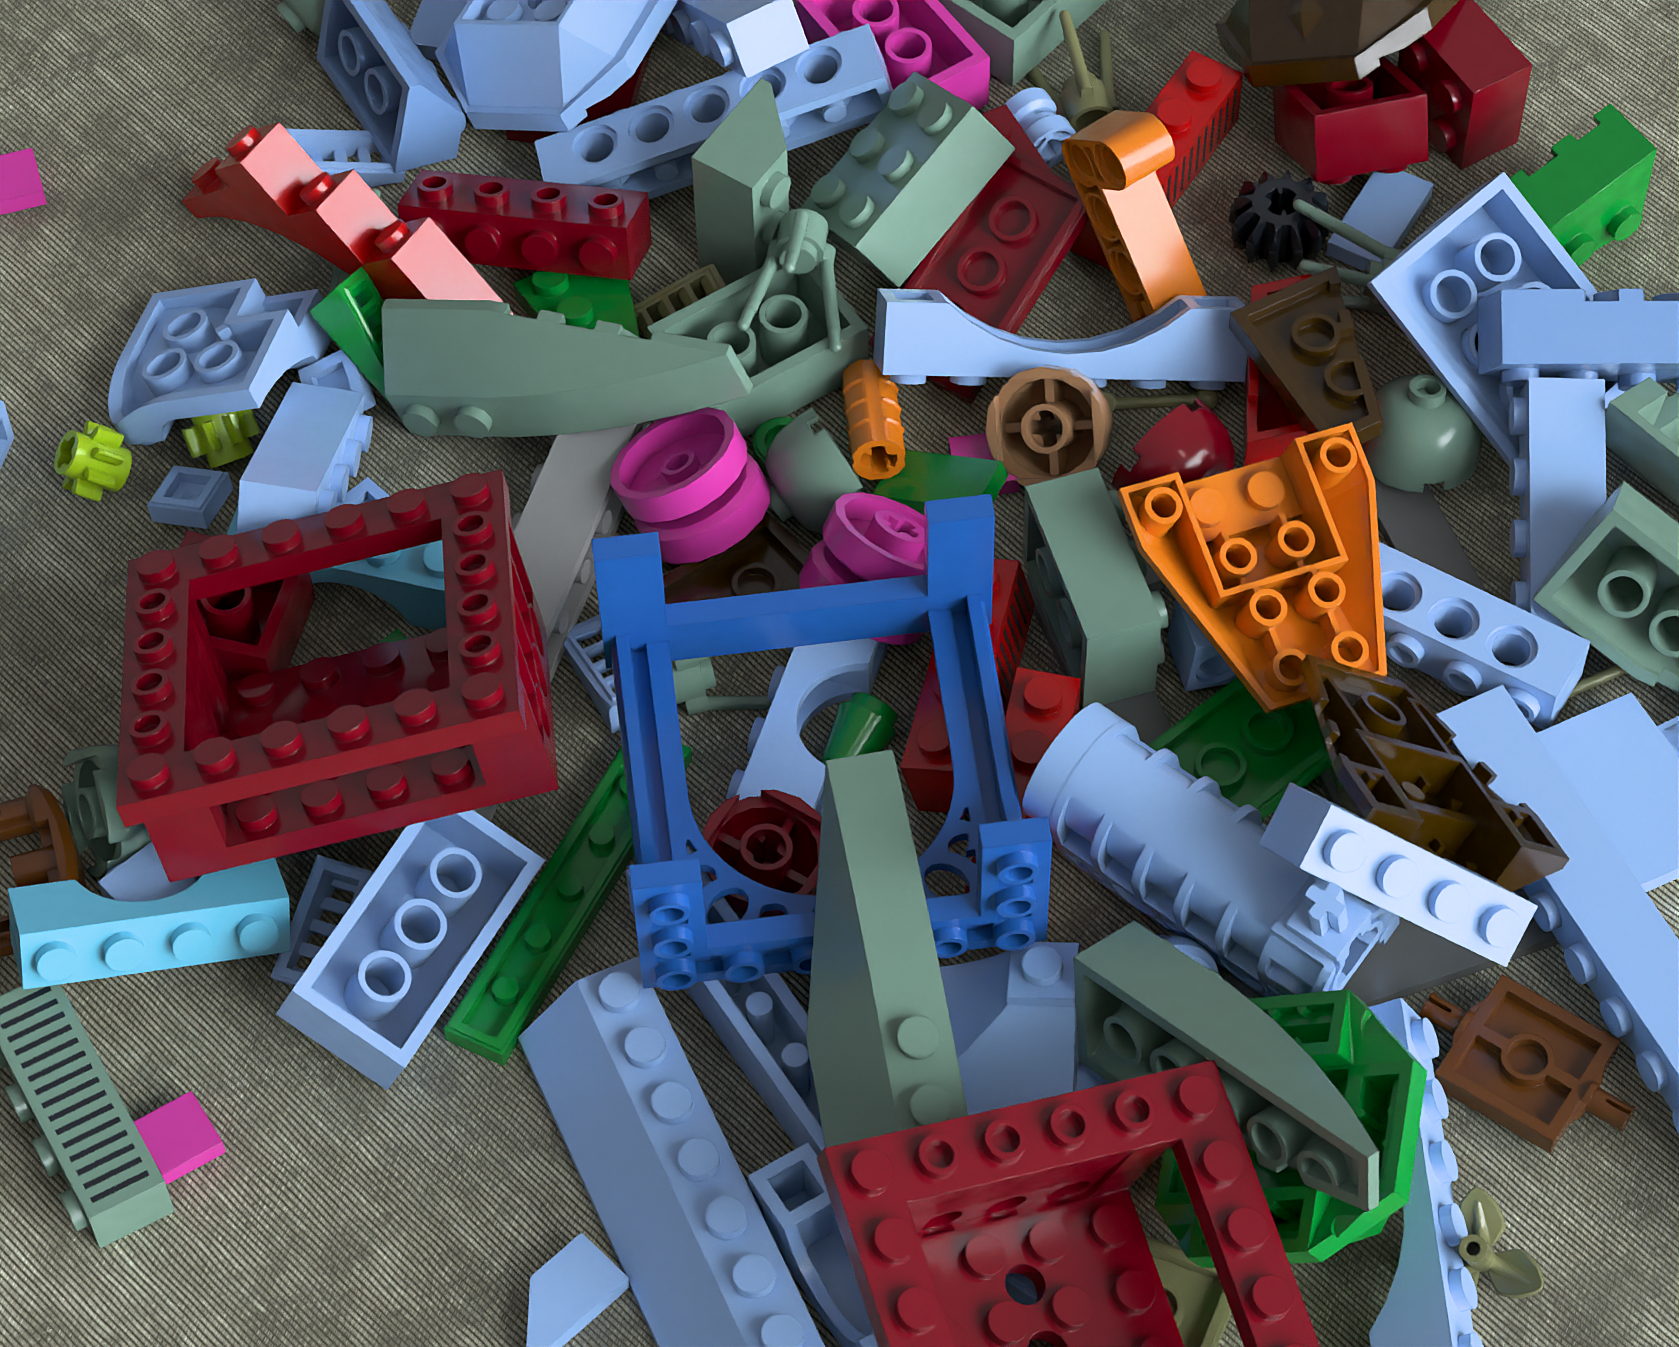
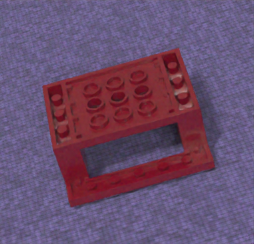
(346, 738)
(1046, 1195)

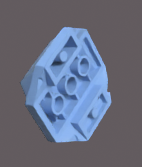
(545, 59)

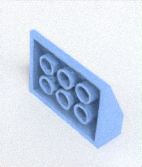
(1467, 254)

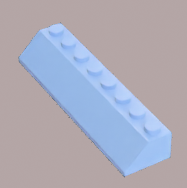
(661, 1169)

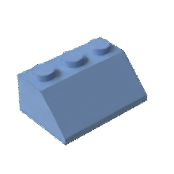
(389, 84)

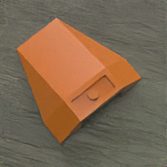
(1273, 560)

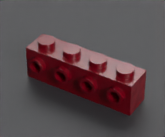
(535, 222)

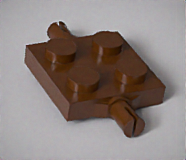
(1526, 1063)

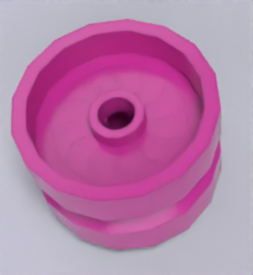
(691, 484)
(868, 541)

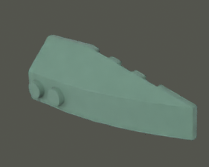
(510, 375)
(1623, 587)
(876, 984)
(1159, 1010)

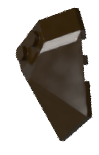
(1403, 775)

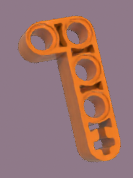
(1118, 185)

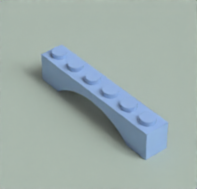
(1182, 341)
(1431, 1286)

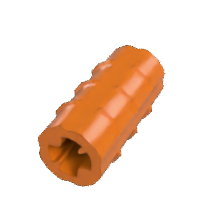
(873, 421)

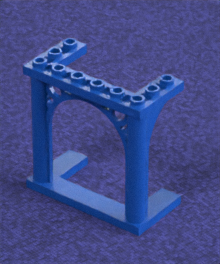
(954, 603)

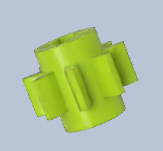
(221, 436)
(93, 461)

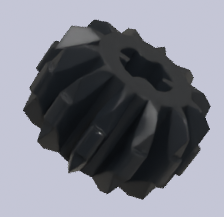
(1270, 226)

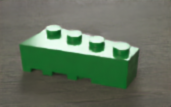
(1592, 185)

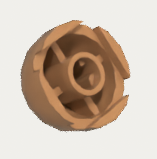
(1027, 419)

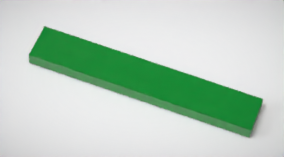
(549, 922)

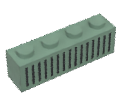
(79, 1117)

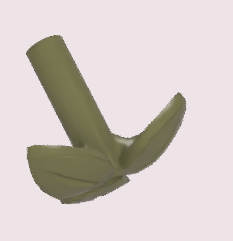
(1510, 1271)

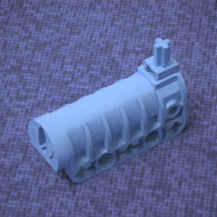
(1196, 860)

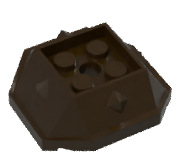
(1321, 38)

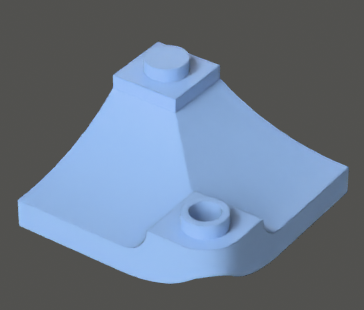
(209, 354)
(1014, 1025)

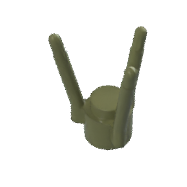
(1083, 96)

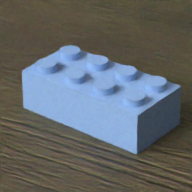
(410, 942)

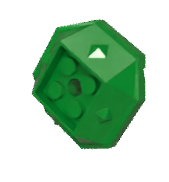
(1383, 1090)

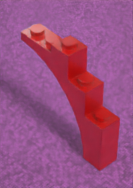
(335, 215)

